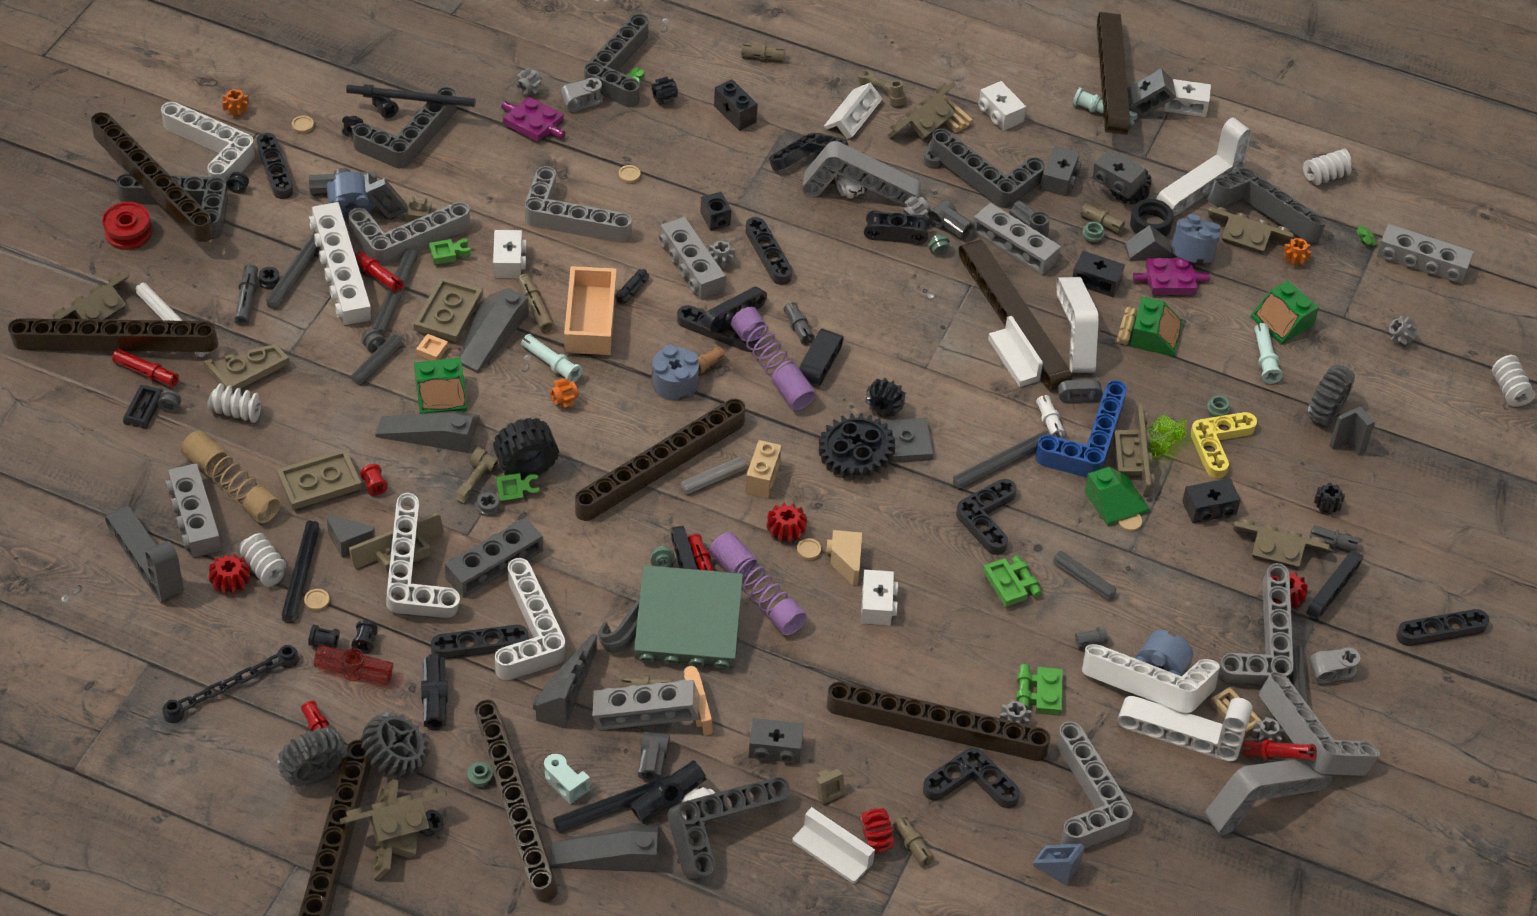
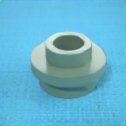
(1093, 232)
(939, 244)
(1218, 406)
(664, 553)
(480, 780)

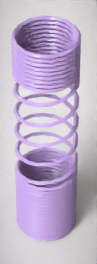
(788, 379)
(736, 558)

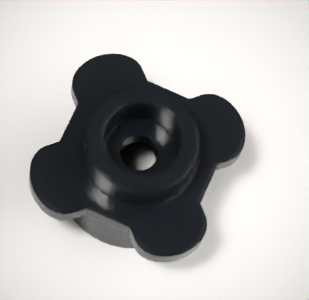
(348, 122)

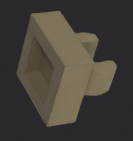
(417, 208)
(830, 785)

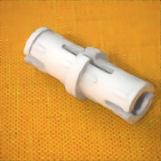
(1050, 416)

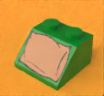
(1286, 312)
(1156, 327)
(440, 385)

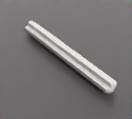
(159, 306)

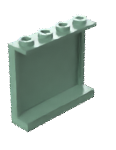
(688, 616)

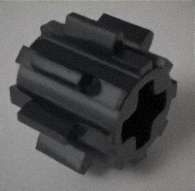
(664, 90)
(1329, 498)

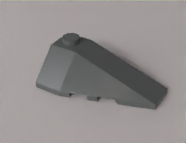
(492, 326)
(439, 429)
(563, 689)
(618, 848)

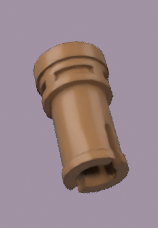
(710, 358)

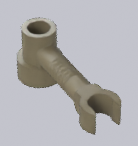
(895, 89)
(483, 462)

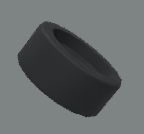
(1152, 207)

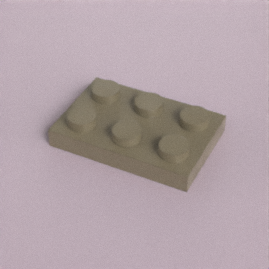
(448, 309)
(319, 479)

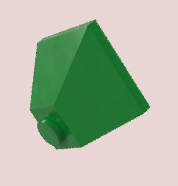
(1114, 495)

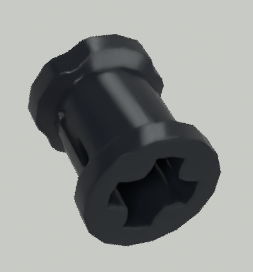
(387, 107)
(364, 636)
(324, 637)

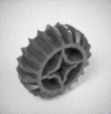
(1331, 394)
(395, 745)
(312, 756)

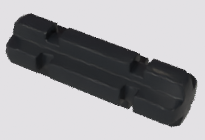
(632, 285)

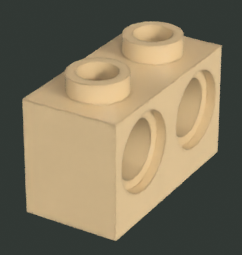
(763, 469)

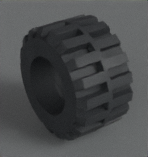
(526, 447)

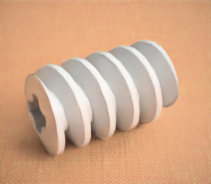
(1328, 167)
(1512, 381)
(234, 403)
(262, 559)

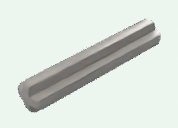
(713, 475)

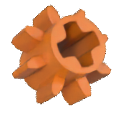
(235, 102)
(1297, 251)
(564, 393)

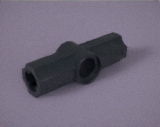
(434, 692)
(654, 800)

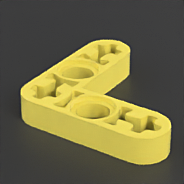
(1245, 426)

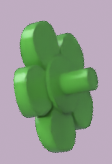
(637, 74)
(1366, 236)

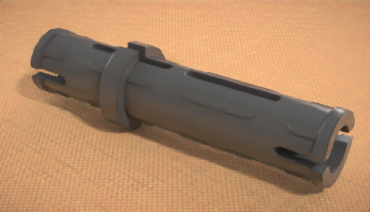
(242, 313)

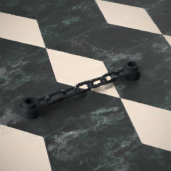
(285, 661)

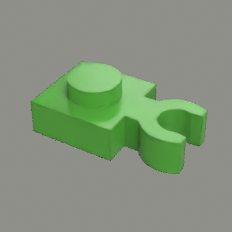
(446, 252)
(512, 486)

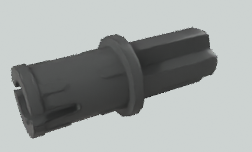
(1335, 538)

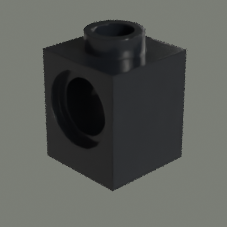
(715, 211)

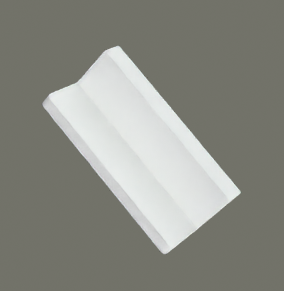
(854, 110)
(1017, 353)
(834, 846)

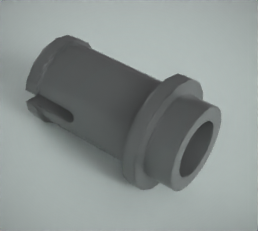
(1096, 637)

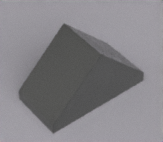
(1148, 244)
(347, 533)

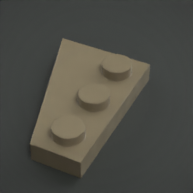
(247, 368)

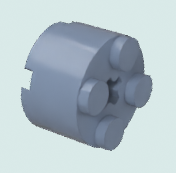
(350, 193)
(1195, 239)
(675, 372)
(1166, 652)

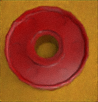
(127, 225)

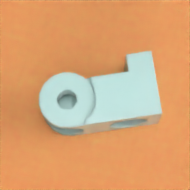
(564, 779)

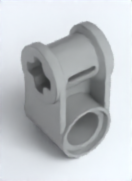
(581, 95)
(1331, 665)

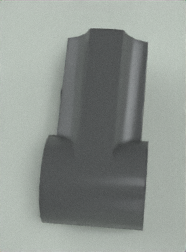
(945, 215)
(1036, 220)
(653, 750)

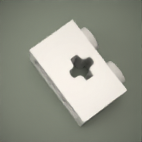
(1190, 99)
(1002, 105)
(508, 254)
(878, 597)

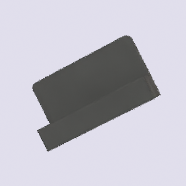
(384, 196)
(1354, 429)

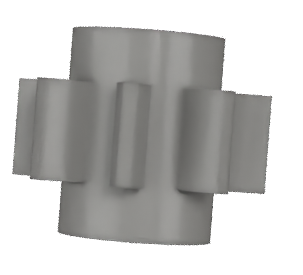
(529, 82)
(917, 206)
(722, 253)
(1403, 330)
(1015, 712)
(1267, 730)

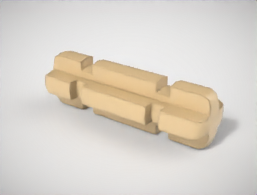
(1127, 325)

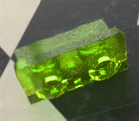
(1164, 434)

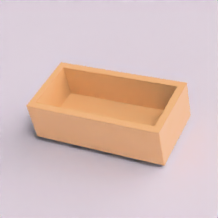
(590, 310)

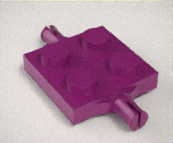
(533, 119)
(1171, 276)

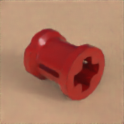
(374, 479)

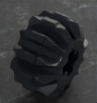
(885, 397)

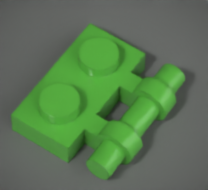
(1006, 583)
(1048, 689)

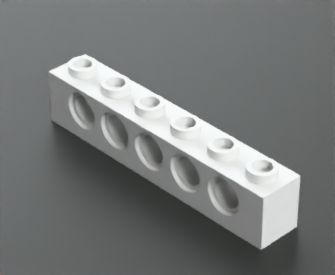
(340, 264)

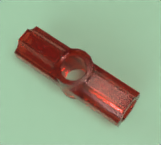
(353, 664)

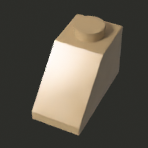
(845, 554)

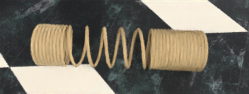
(211, 459)

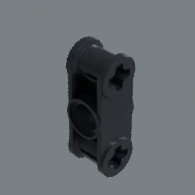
(896, 227)

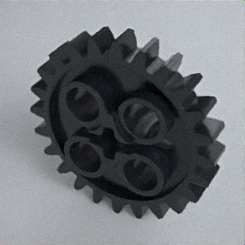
(856, 446)

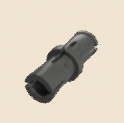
(799, 323)

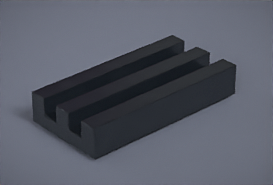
(138, 420)

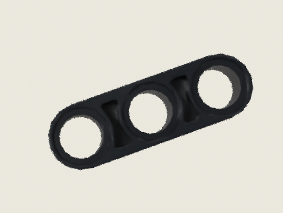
(821, 356)

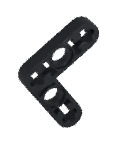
(800, 148)
(979, 514)
(968, 771)

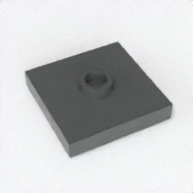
(911, 439)

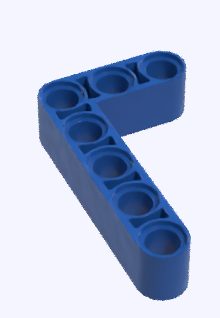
(1083, 458)

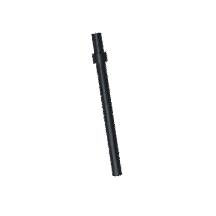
(369, 91)

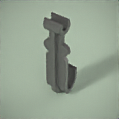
(623, 635)

